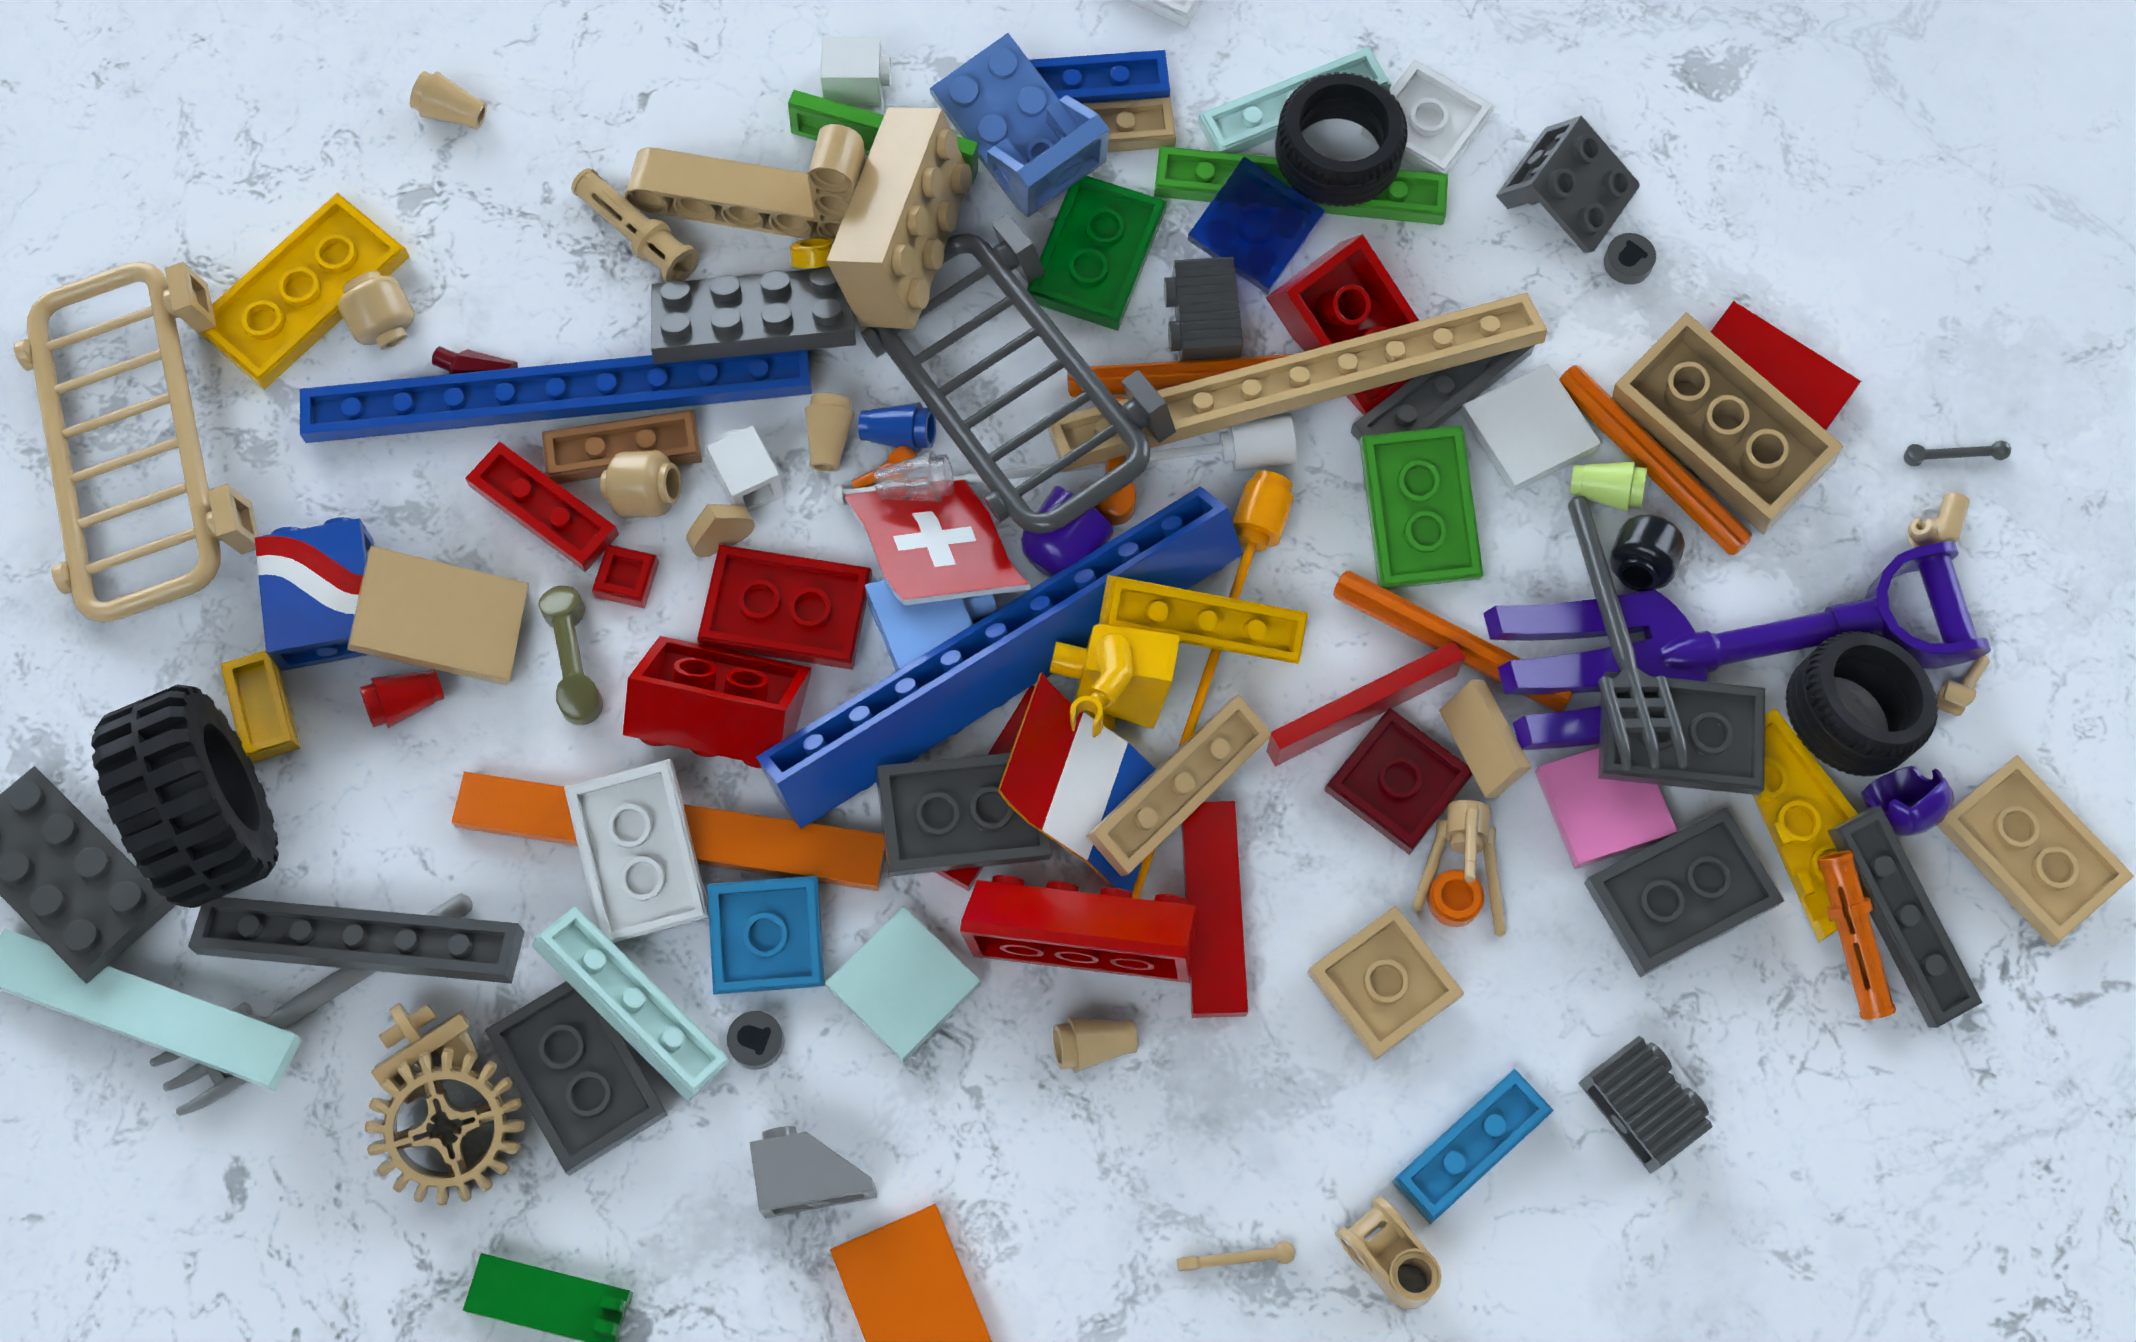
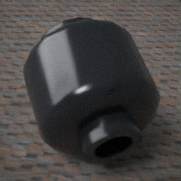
(1647, 552)

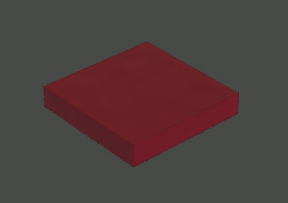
(1399, 780)

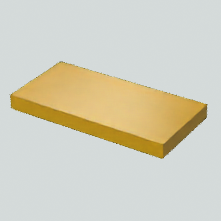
(297, 288)

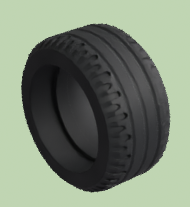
(1349, 99)
(1889, 676)

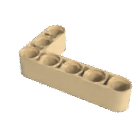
(750, 193)

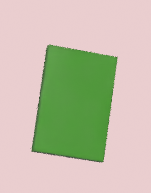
(1421, 507)

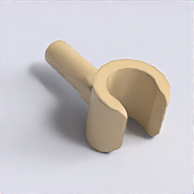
(1955, 696)

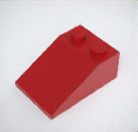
(1342, 299)

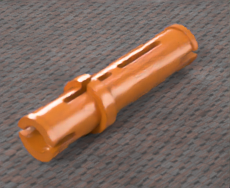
(1856, 934)

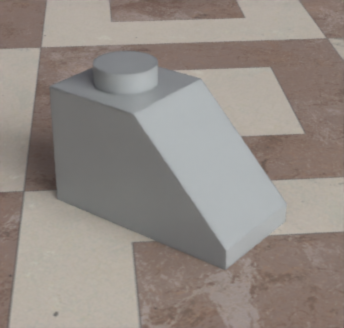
(803, 1174)

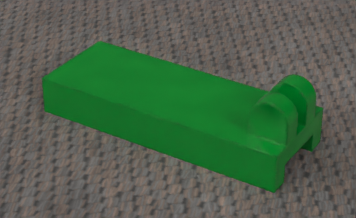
(546, 1300)

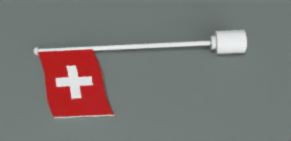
(953, 546)

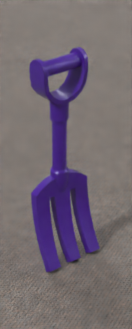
(1681, 653)

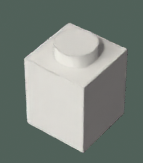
(854, 70)
(745, 468)

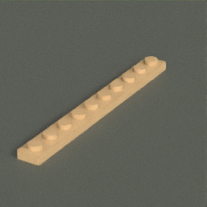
(1320, 375)

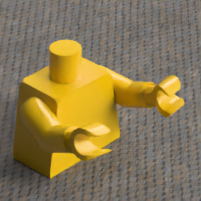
(1119, 675)

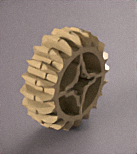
(459, 1173)

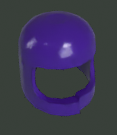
(1069, 544)

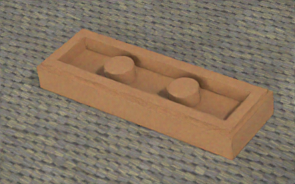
(588, 449)

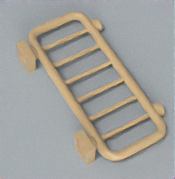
(215, 512)

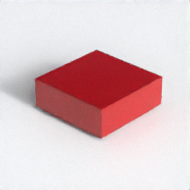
(625, 576)

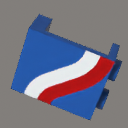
(311, 590)

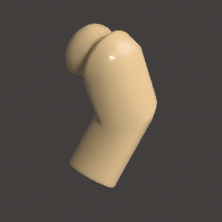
(1945, 527)

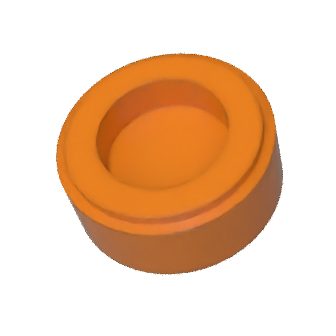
(1454, 899)

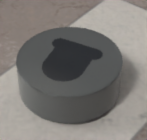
(1629, 258)
(755, 1040)

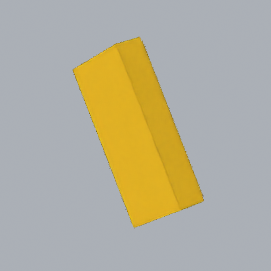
(260, 706)

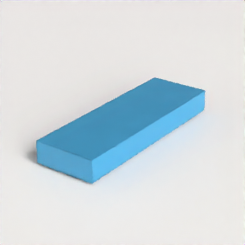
(1472, 1146)

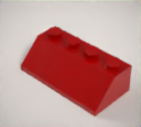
(1081, 929)

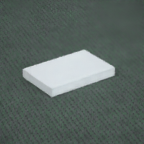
(637, 852)

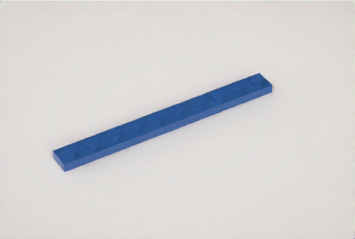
(544, 393)

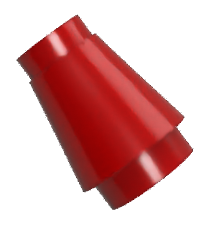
(400, 696)

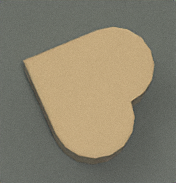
(717, 526)

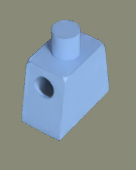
(918, 628)

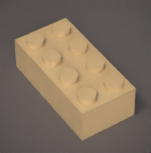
(900, 218)
(1726, 423)

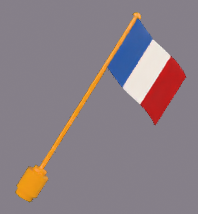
(1071, 781)

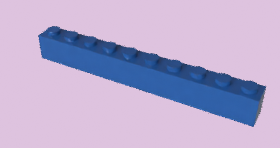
(989, 660)

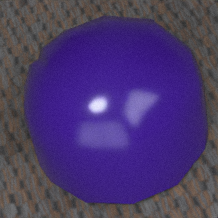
(1910, 799)

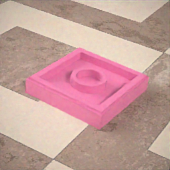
(1601, 815)

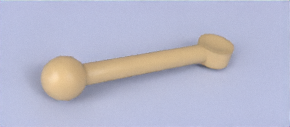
(1283, 1252)

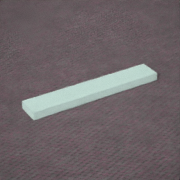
(148, 1013)

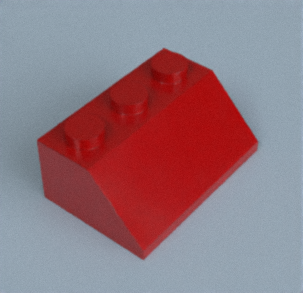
(713, 700)

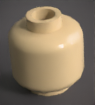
(376, 310)
(641, 484)

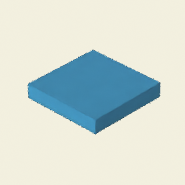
(765, 935)

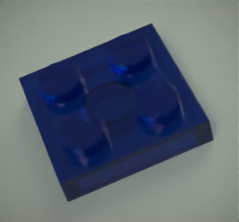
(1257, 224)

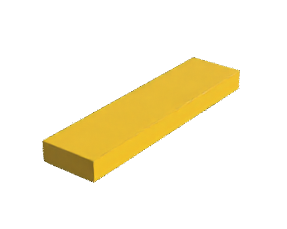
(1205, 619)

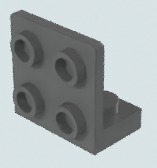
(1573, 180)

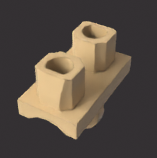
(448, 1034)

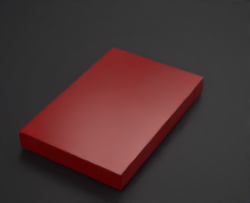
(1788, 365)
(785, 607)

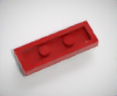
(542, 506)

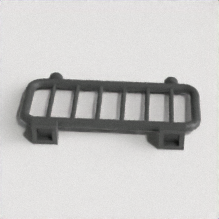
(1142, 410)

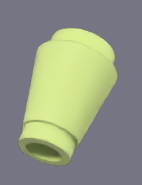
(1610, 484)

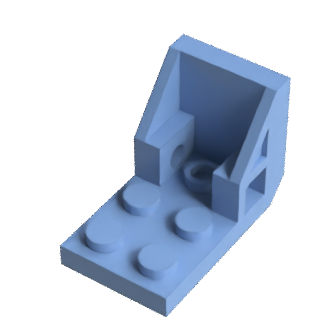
(1021, 127)

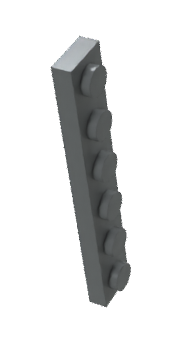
(358, 939)

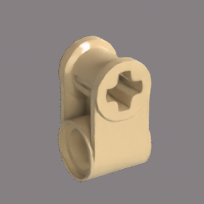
(1389, 1251)

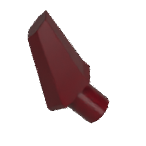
(468, 361)

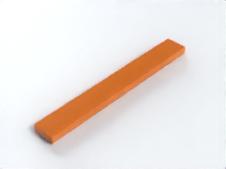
(717, 835)

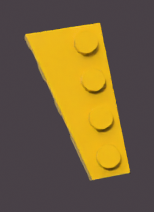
(1798, 810)

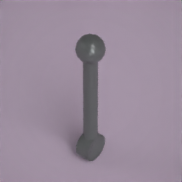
(1916, 454)

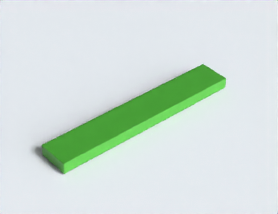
(1202, 173)

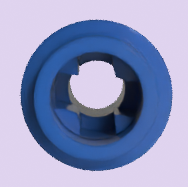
(899, 426)

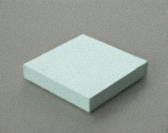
(903, 984)

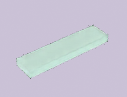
(1256, 116)
(631, 1003)

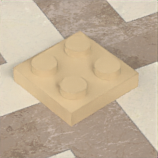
(1385, 983)

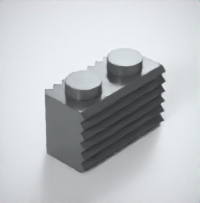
(1205, 309)
(1647, 1103)

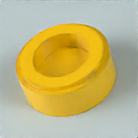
(810, 252)

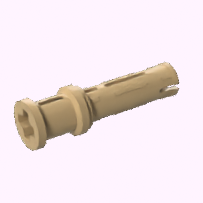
(648, 237)

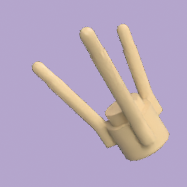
(1468, 833)

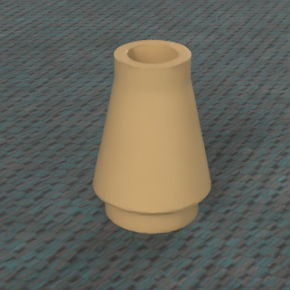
(445, 101)
(828, 427)
(1089, 1042)

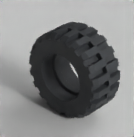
(184, 796)

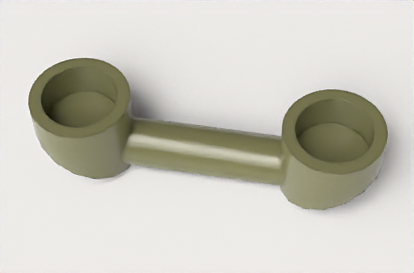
(575, 693)

